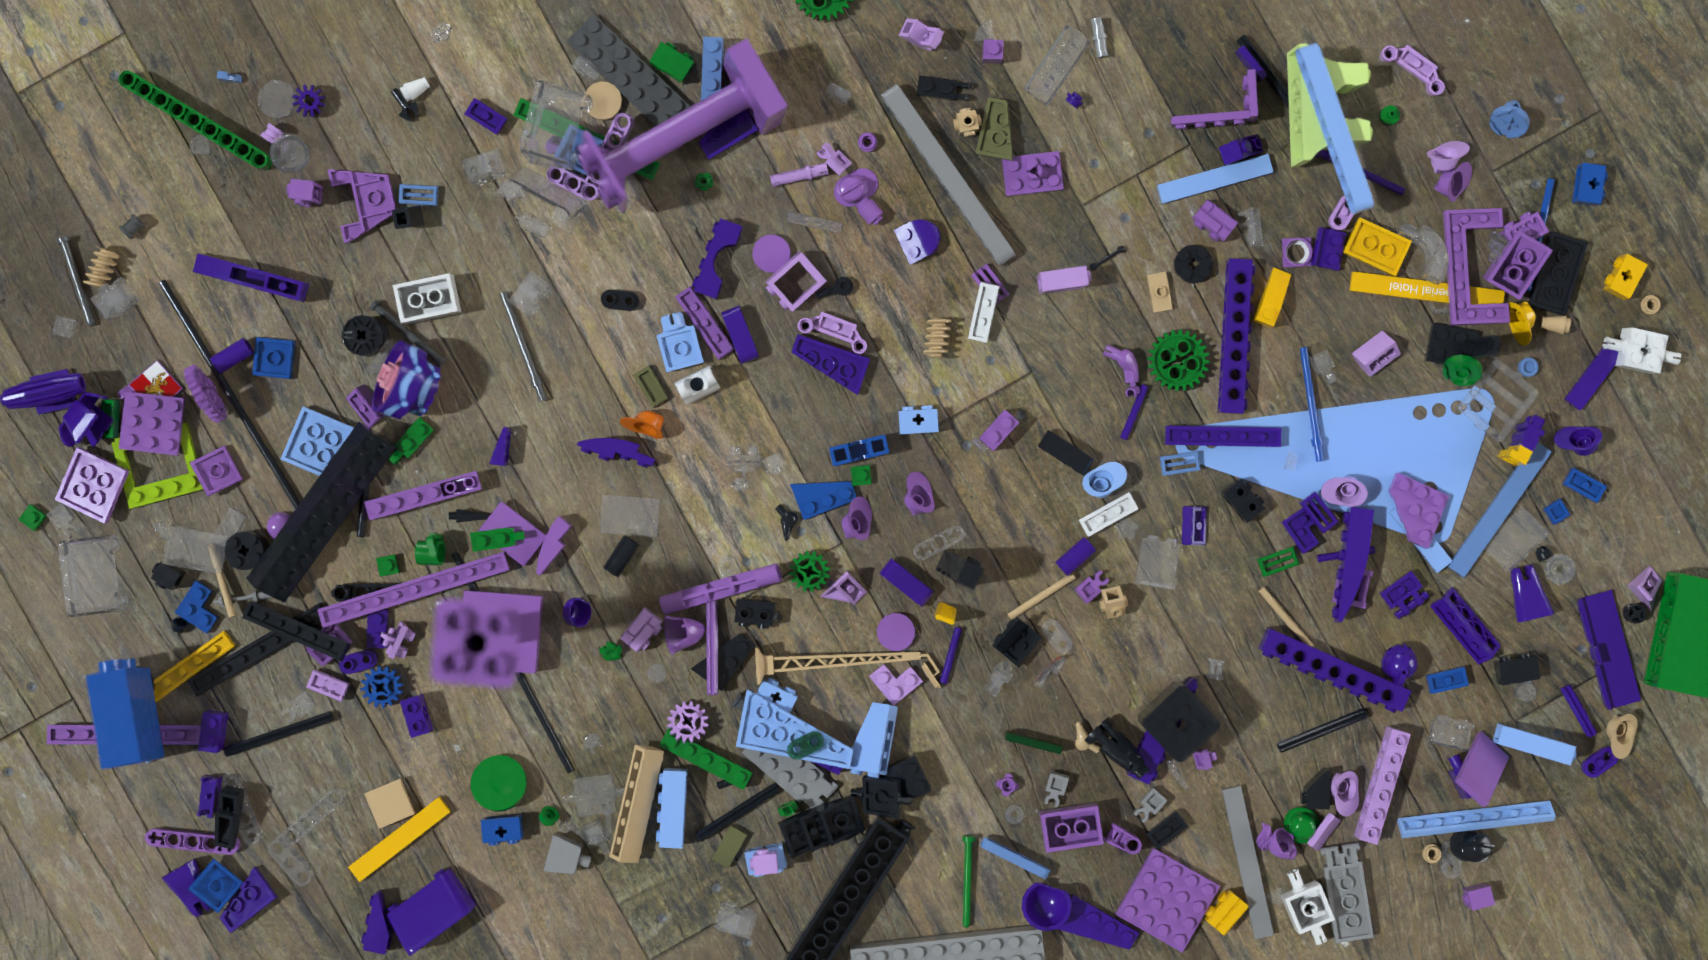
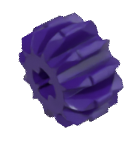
(312, 95)

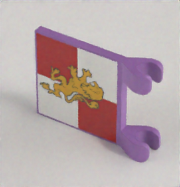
(153, 381)

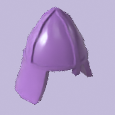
(681, 632)

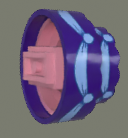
(405, 382)

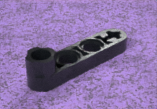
(348, 587)

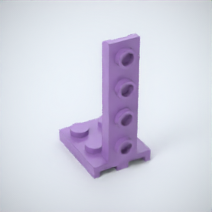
(1220, 119)

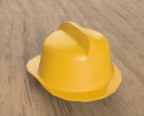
(1521, 321)

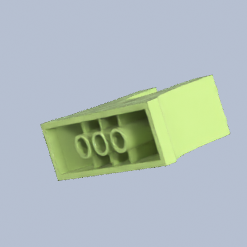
(1305, 130)

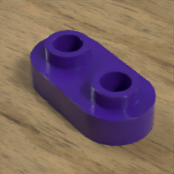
(357, 661)
(1600, 764)

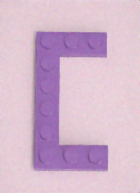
(1455, 227)

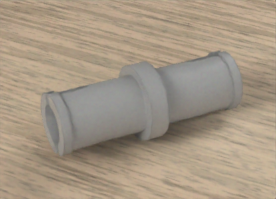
(1099, 37)

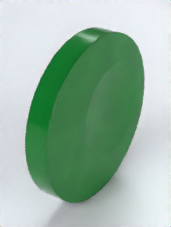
(498, 783)

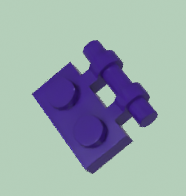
(1401, 590)

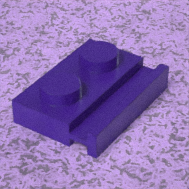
(1328, 249)

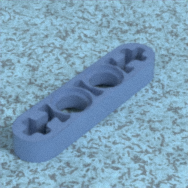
(1015, 857)

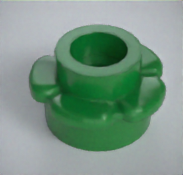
(704, 186)

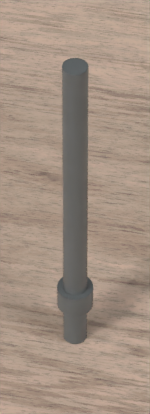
(536, 381)

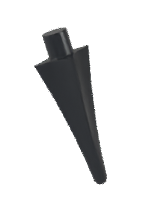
(463, 516)

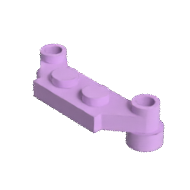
(1415, 65)
(836, 328)

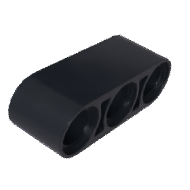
(1065, 452)

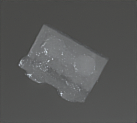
(1450, 732)

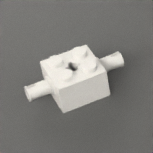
(1641, 350)
(1318, 909)

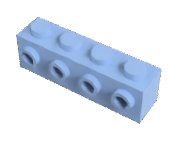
(672, 808)

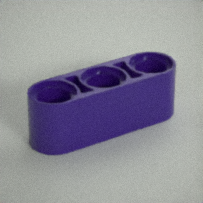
(740, 334)
(906, 582)

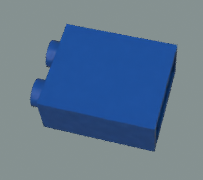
(124, 714)

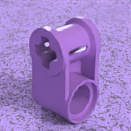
(1122, 838)

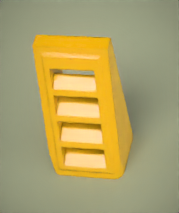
(945, 613)

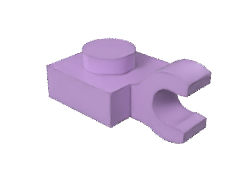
(836, 160)

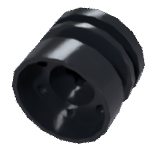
(375, 335)

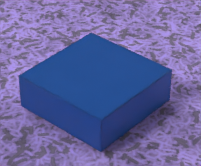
(1556, 511)

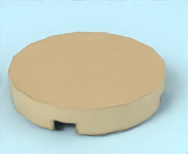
(606, 100)

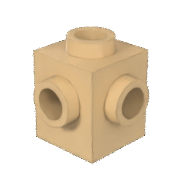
(967, 129)
(1113, 602)

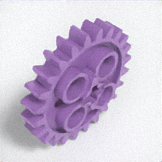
(205, 393)

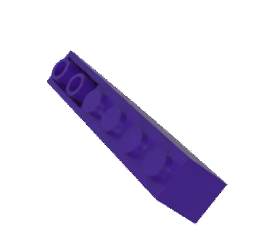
(251, 277)
(1353, 558)
(1152, 751)

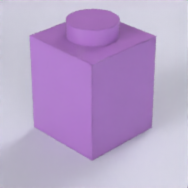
(992, 51)
(1478, 896)

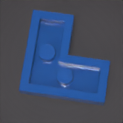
(192, 607)

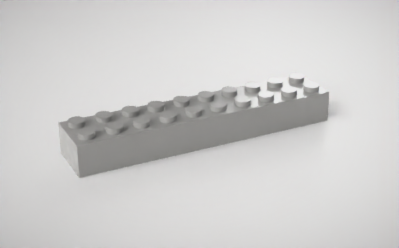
(992, 944)

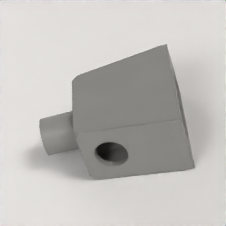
(565, 855)

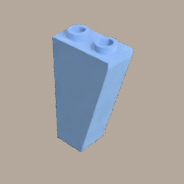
(874, 741)
(1534, 744)

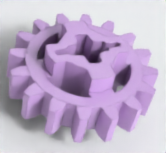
(680, 727)

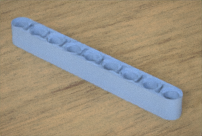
(1334, 128)

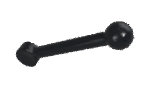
(1093, 266)

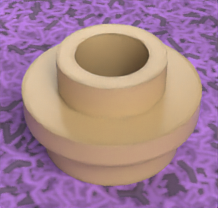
(1655, 304)
(1437, 853)

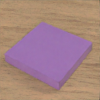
(216, 471)

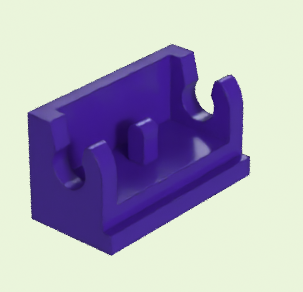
(209, 795)

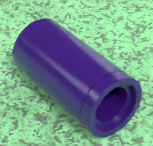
(232, 355)
(1075, 556)

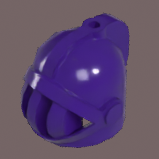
(1399, 663)

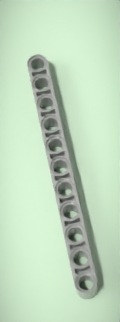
(947, 175)

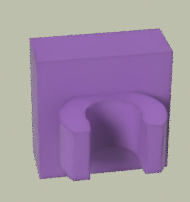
(1203, 758)

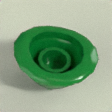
(1301, 823)

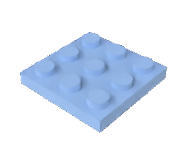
(314, 440)

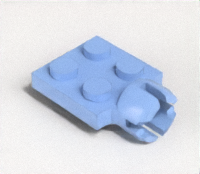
(678, 343)

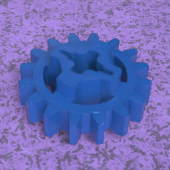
(388, 690)

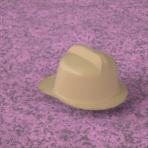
(1621, 734)

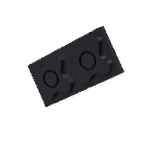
(1558, 275)

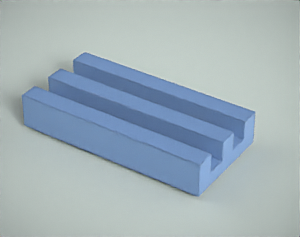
(435, 196)
(1163, 465)

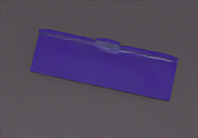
(1608, 649)

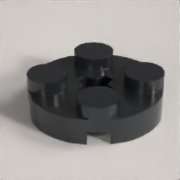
(1199, 255)

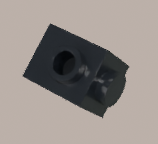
(407, 217)
(167, 576)

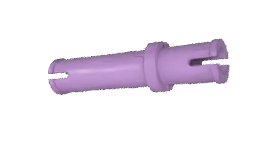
(807, 172)

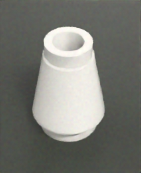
(414, 88)

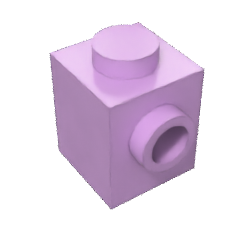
(764, 862)

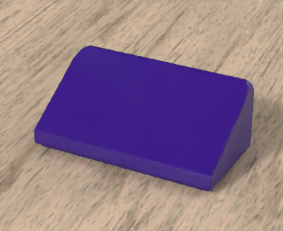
(1194, 525)

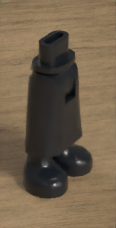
(1118, 748)

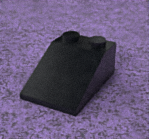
(910, 775)

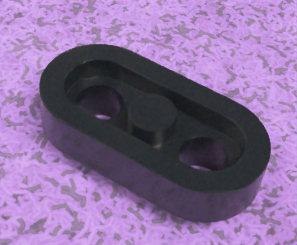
(619, 301)

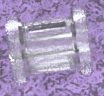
(1218, 675)

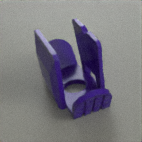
(82, 421)

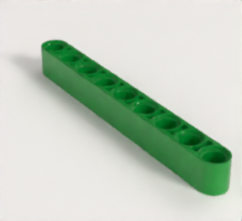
(187, 116)

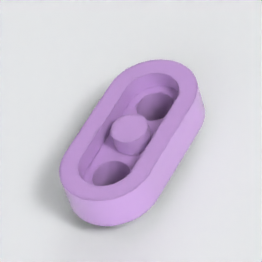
(1342, 213)

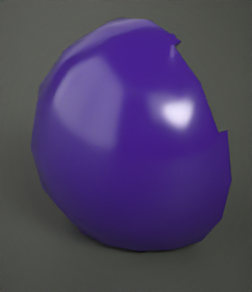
(1046, 907)

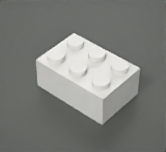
(427, 298)

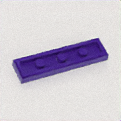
(1591, 378)

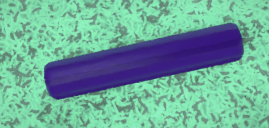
(1578, 710)

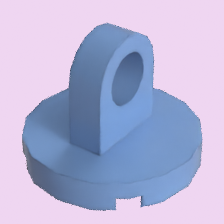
(1509, 120)

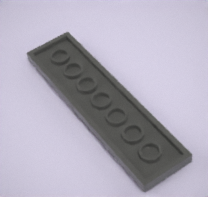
(627, 71)

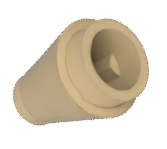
(1557, 324)

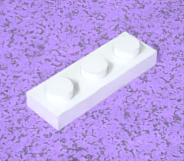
(984, 312)
(1108, 514)

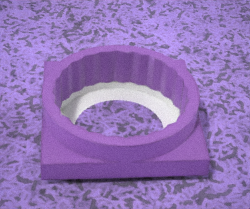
(1305, 243)

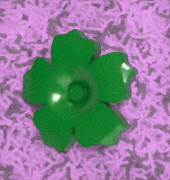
(611, 651)

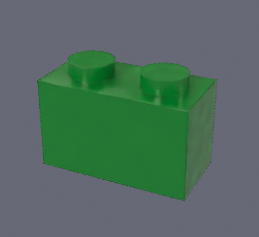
(672, 62)

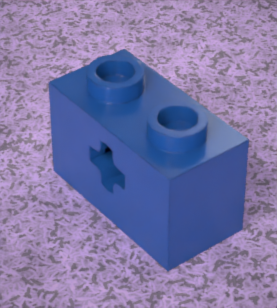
(1583, 192)
(491, 825)

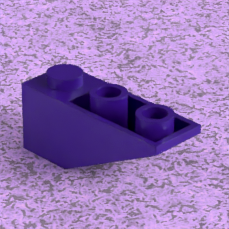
(379, 929)

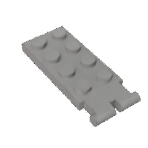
(797, 777)
(1347, 893)

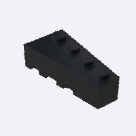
(961, 570)

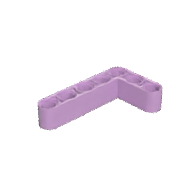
(583, 182)

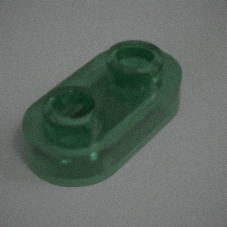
(805, 744)

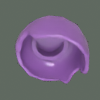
(276, 523)

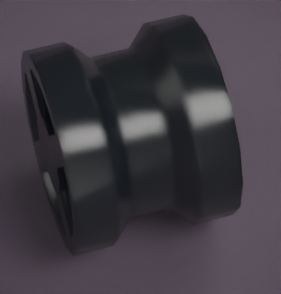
(1639, 613)

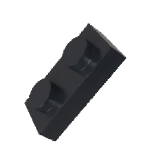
(1166, 829)

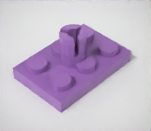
(1033, 174)

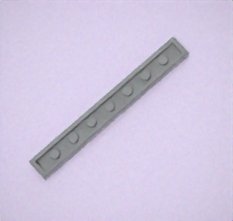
(1247, 862)

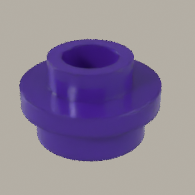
(1074, 99)

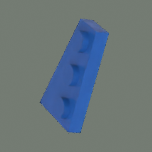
(822, 497)

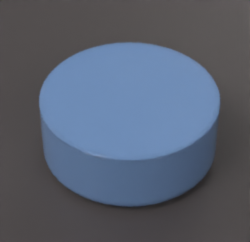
(1528, 367)

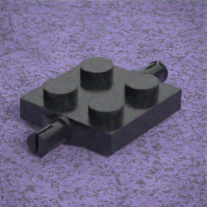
(881, 796)

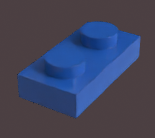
(1584, 485)
(1447, 680)

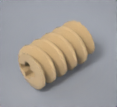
(101, 267)
(936, 338)

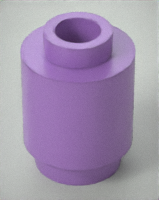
(869, 211)

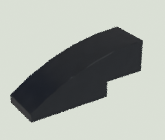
(228, 816)

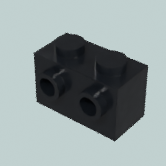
(1243, 500)
(755, 612)

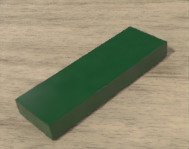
(1033, 742)

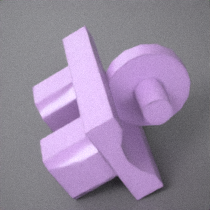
(395, 637)

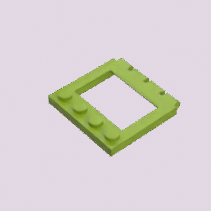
(162, 489)

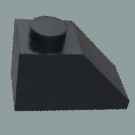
(1317, 791)

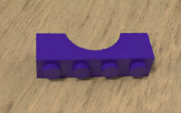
(725, 236)

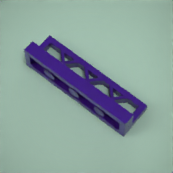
(1464, 628)

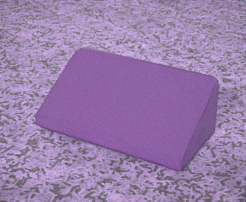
(361, 401)

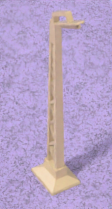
(765, 665)

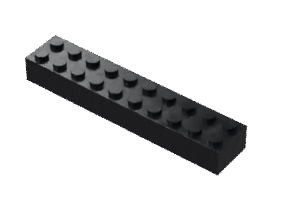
(321, 512)
(850, 892)

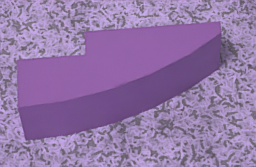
(552, 544)

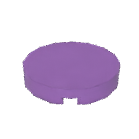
(771, 253)
(895, 631)

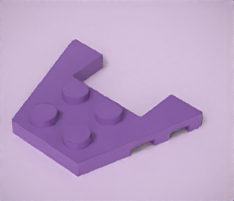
(372, 197)

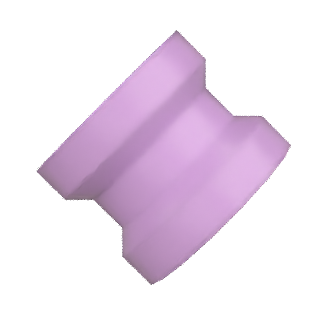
(271, 133)

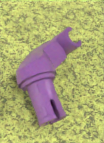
(1129, 365)

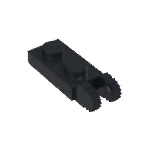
(941, 88)

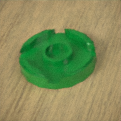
(1462, 370)

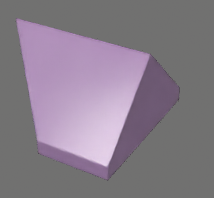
(1646, 587)
(845, 589)

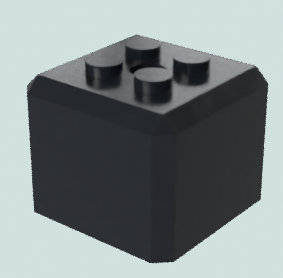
(1162, 716)

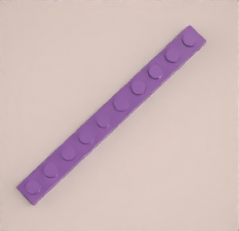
(413, 589)

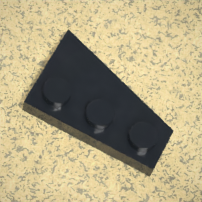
(729, 659)

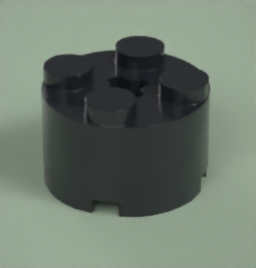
(236, 547)

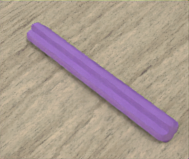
(712, 647)

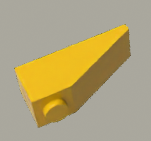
(1272, 298)

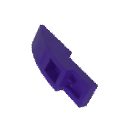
(609, 447)

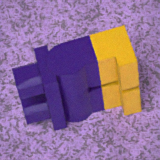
(1523, 441)

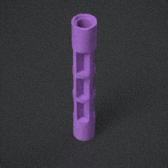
(720, 588)

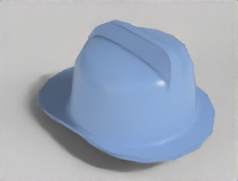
(1104, 479)

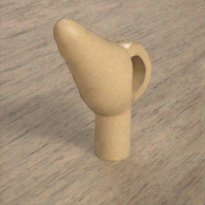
(1081, 736)

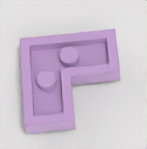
(892, 687)

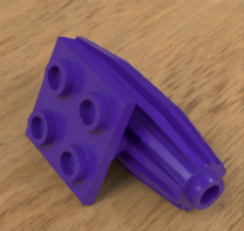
(45, 392)

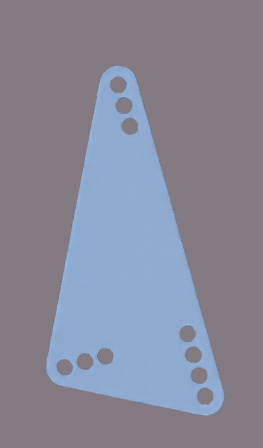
(1367, 444)

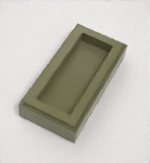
(651, 386)
(729, 846)

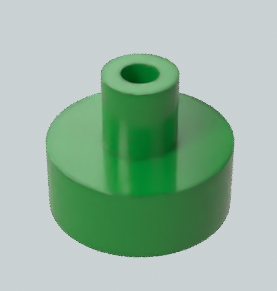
(1389, 115)
(549, 816)

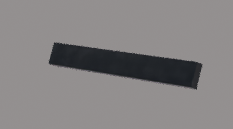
(248, 655)

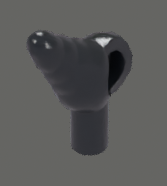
(787, 521)

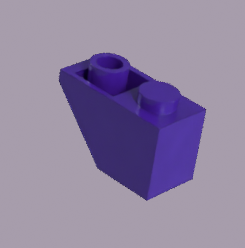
(1241, 149)

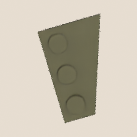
(995, 131)

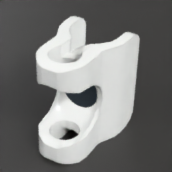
(697, 385)

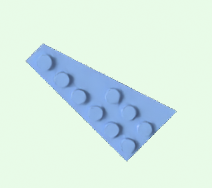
(771, 729)

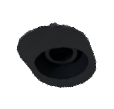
(1471, 846)

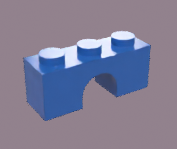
(859, 450)

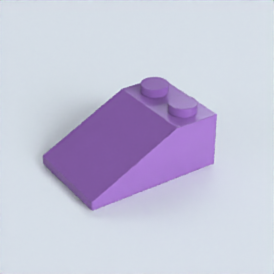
(1518, 264)

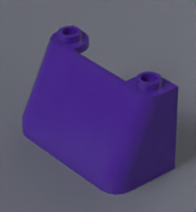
(430, 911)

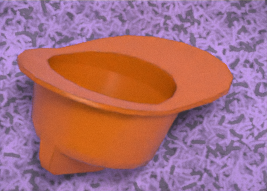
(645, 423)

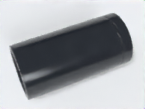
(621, 556)

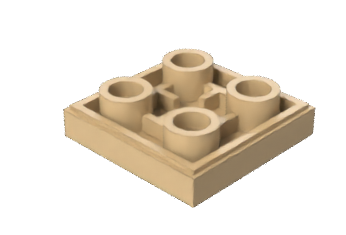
(389, 803)

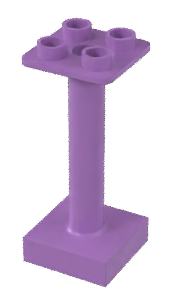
(748, 89)
(486, 638)

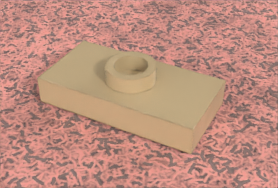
(1159, 292)

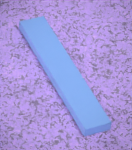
(1215, 178)

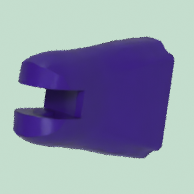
(1529, 595)
(180, 880)

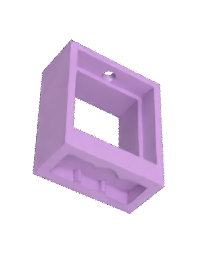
(1063, 280)
(784, 302)

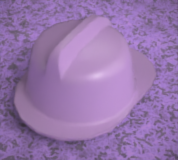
(1447, 155)
(1344, 491)
(1345, 791)

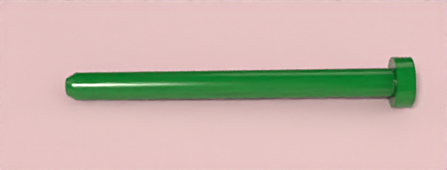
(968, 839)

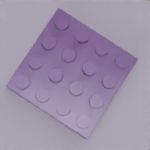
(1167, 899)

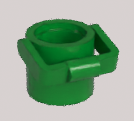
(431, 550)

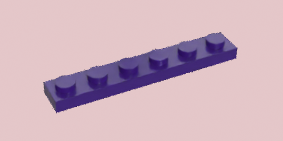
(1223, 436)

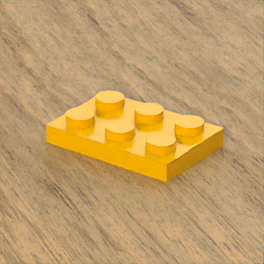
(1377, 246)

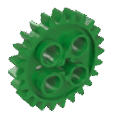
(830, 8)
(1185, 375)

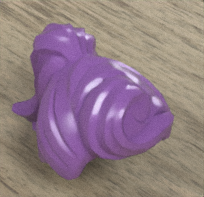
(1279, 842)

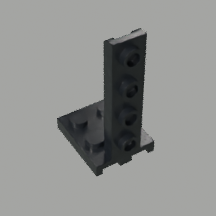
(1451, 341)

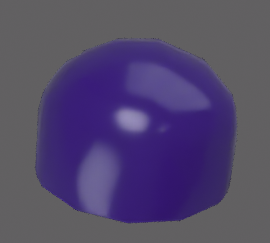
(577, 612)

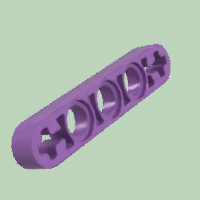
(183, 843)

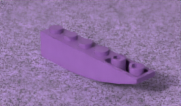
(422, 495)

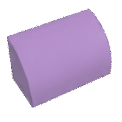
(1376, 353)

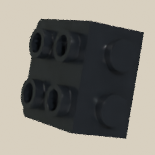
(1017, 641)

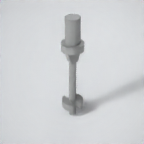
(255, 596)

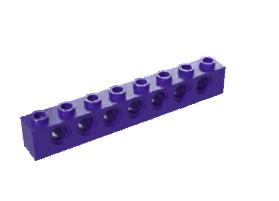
(1228, 345)
(1398, 694)

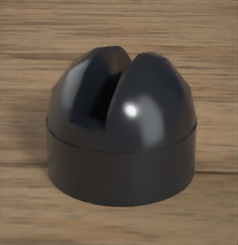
(1543, 553)
(179, 621)

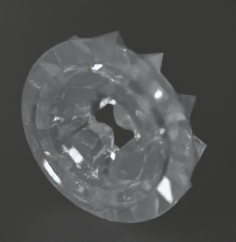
(1568, 570)

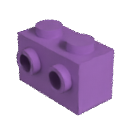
(305, 192)

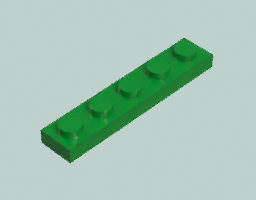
(707, 760)

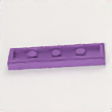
(704, 322)

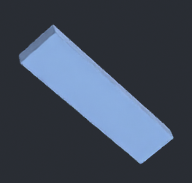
(1434, 555)

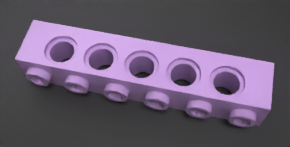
(1382, 785)

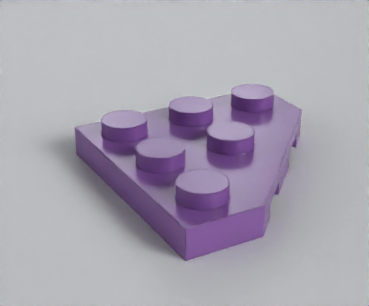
(1417, 508)

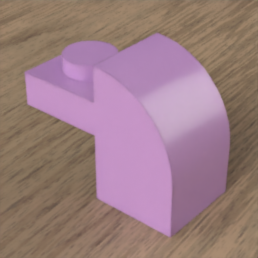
(920, 34)

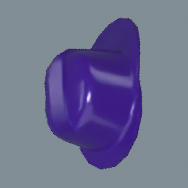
(1579, 439)

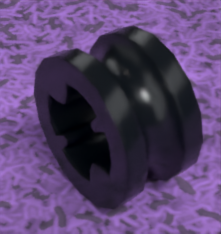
(905, 826)

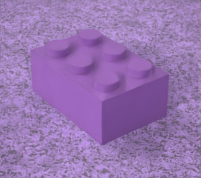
(1071, 827)

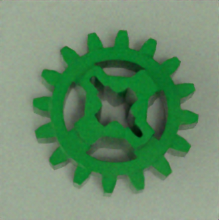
(798, 568)

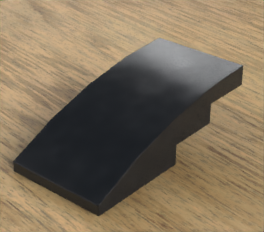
(821, 826)

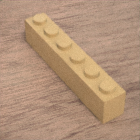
(636, 804)

